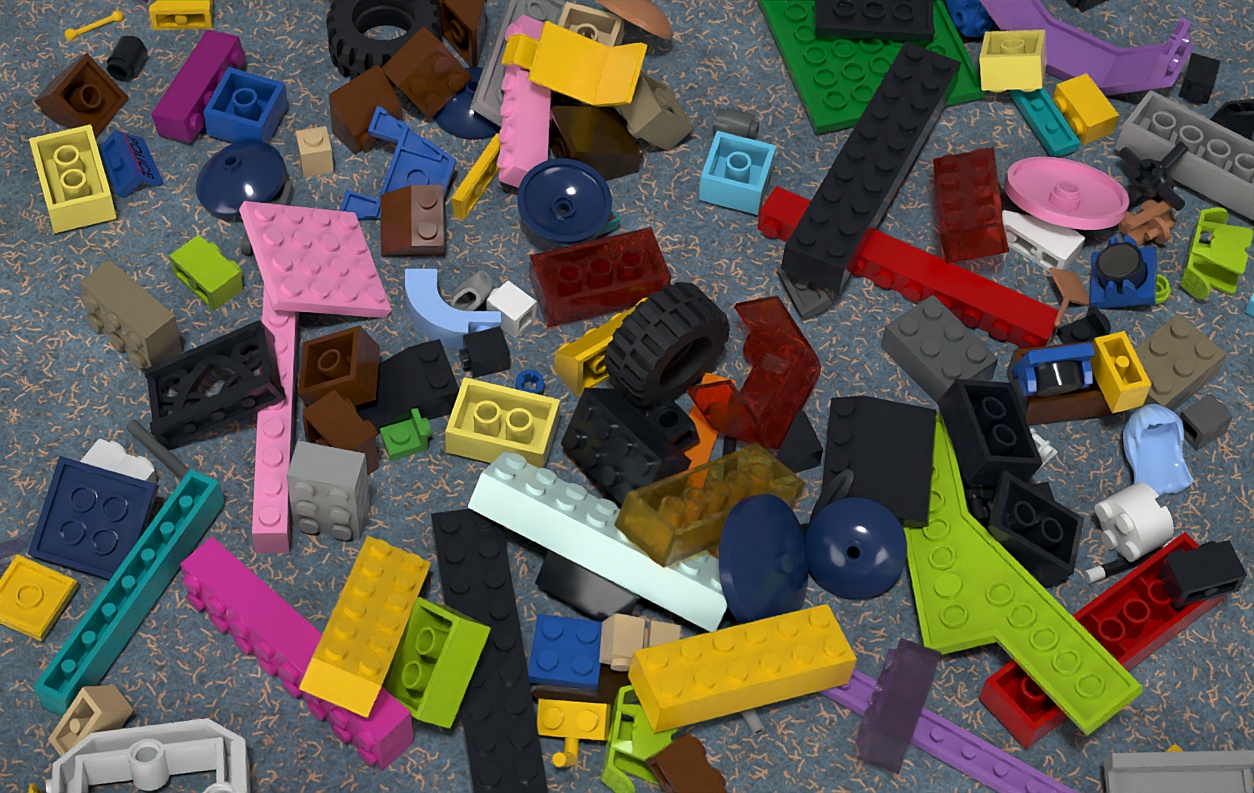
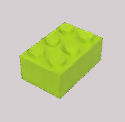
(435, 661)

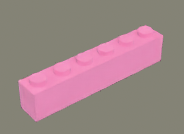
(523, 114)

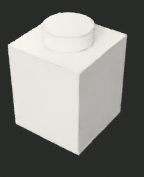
(516, 308)

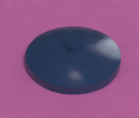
(763, 559)

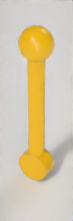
(71, 34)

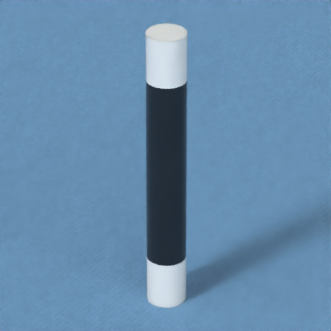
(1116, 566)

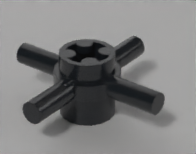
(1153, 178)

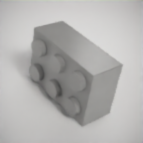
(328, 490)

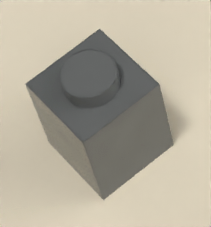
(1205, 421)

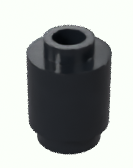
(126, 58)

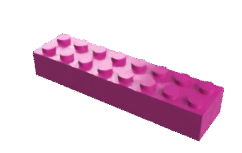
(285, 647)

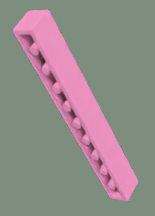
(276, 439)

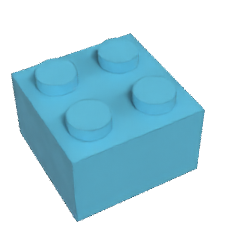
(737, 172)

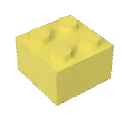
(1013, 60)

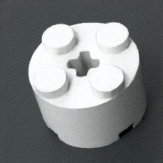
(1134, 521)

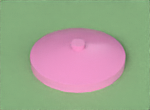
(1066, 193)

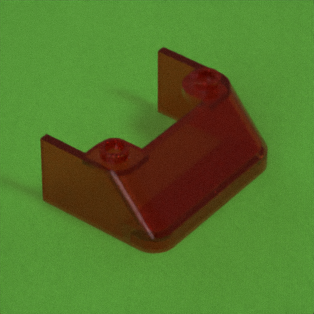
(776, 386)

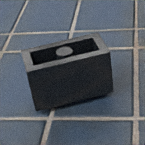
(1202, 573)

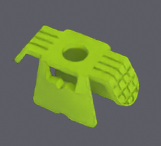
(1220, 261)
(630, 744)

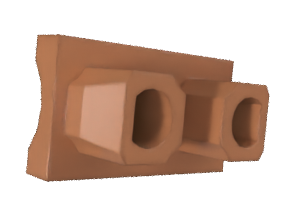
(1151, 223)

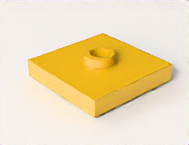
(33, 597)

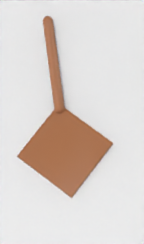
(1071, 290)

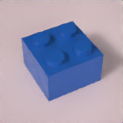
(245, 107)

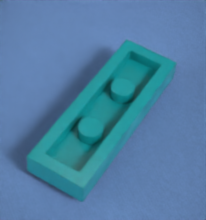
(1046, 121)

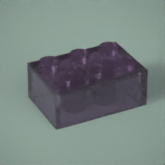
(897, 704)

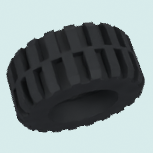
(351, 18)
(666, 344)

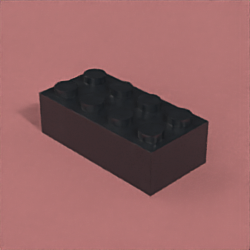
(619, 444)

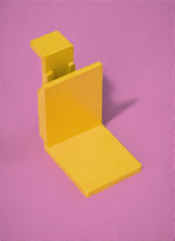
(578, 65)

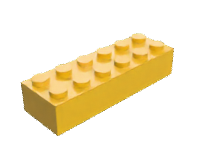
(365, 626)
(741, 667)

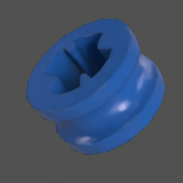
(533, 377)

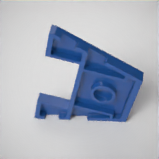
(413, 163)

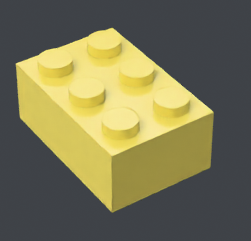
(72, 178)
(501, 419)

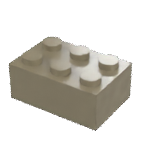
(130, 316)
(1178, 362)

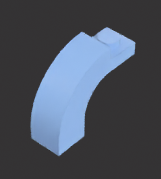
(436, 317)

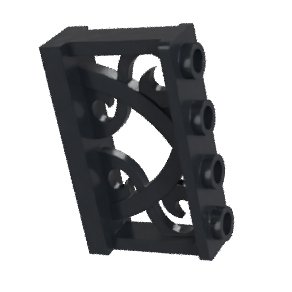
(233, 402)

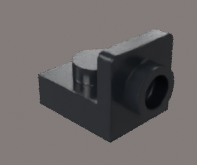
(1086, 328)

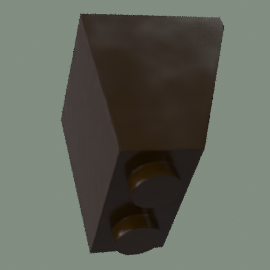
(595, 138)

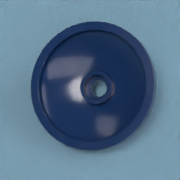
(461, 120)
(240, 174)
(569, 187)
(859, 524)

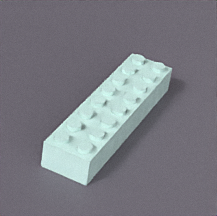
(584, 531)

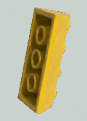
(583, 362)

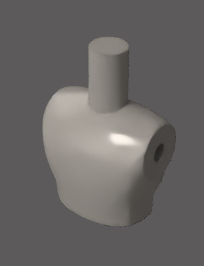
(472, 292)

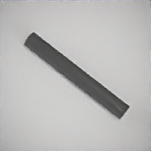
(157, 448)

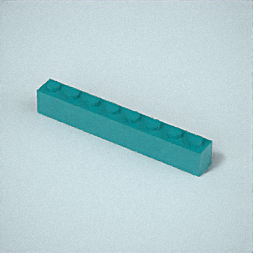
(130, 592)

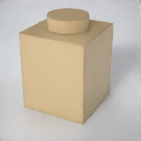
(314, 151)

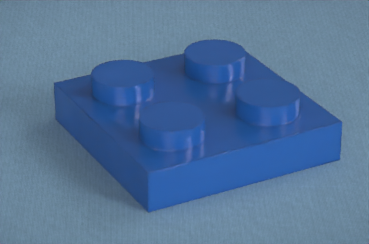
(566, 652)

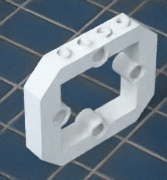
(152, 755)

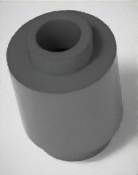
(736, 123)

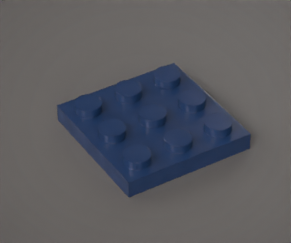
(91, 517)

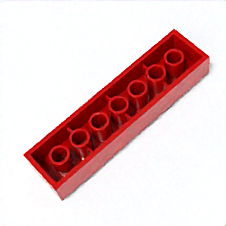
(1126, 619)

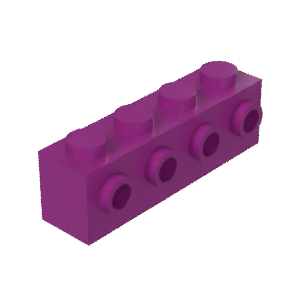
(182, 107)

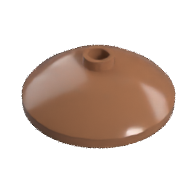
(643, 14)

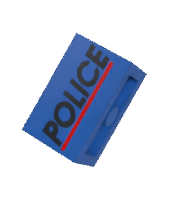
(128, 163)

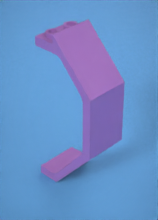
(1077, 52)

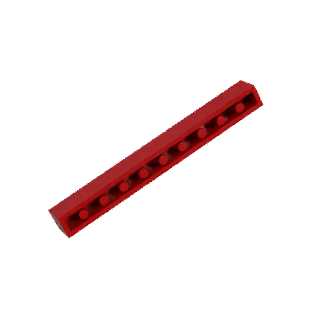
(921, 274)

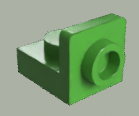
(406, 436)

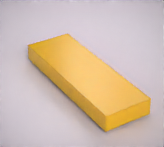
(477, 180)

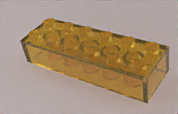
(690, 508)

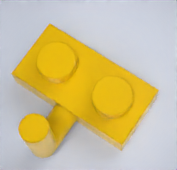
(573, 722)

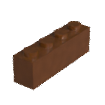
(684, 768)

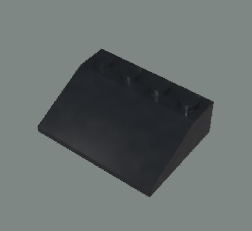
(887, 450)

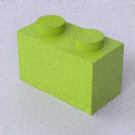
(206, 272)

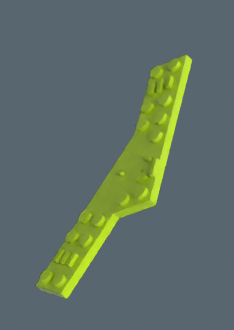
(980, 595)

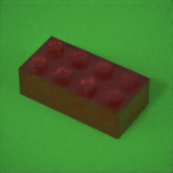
(970, 205)
(597, 276)

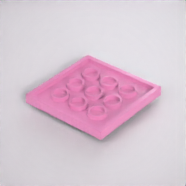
(314, 260)

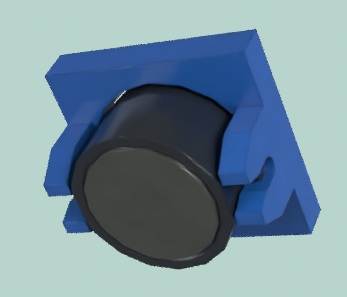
(1123, 275)
(1054, 370)

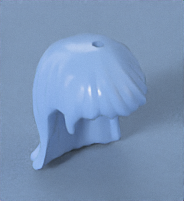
(1155, 449)

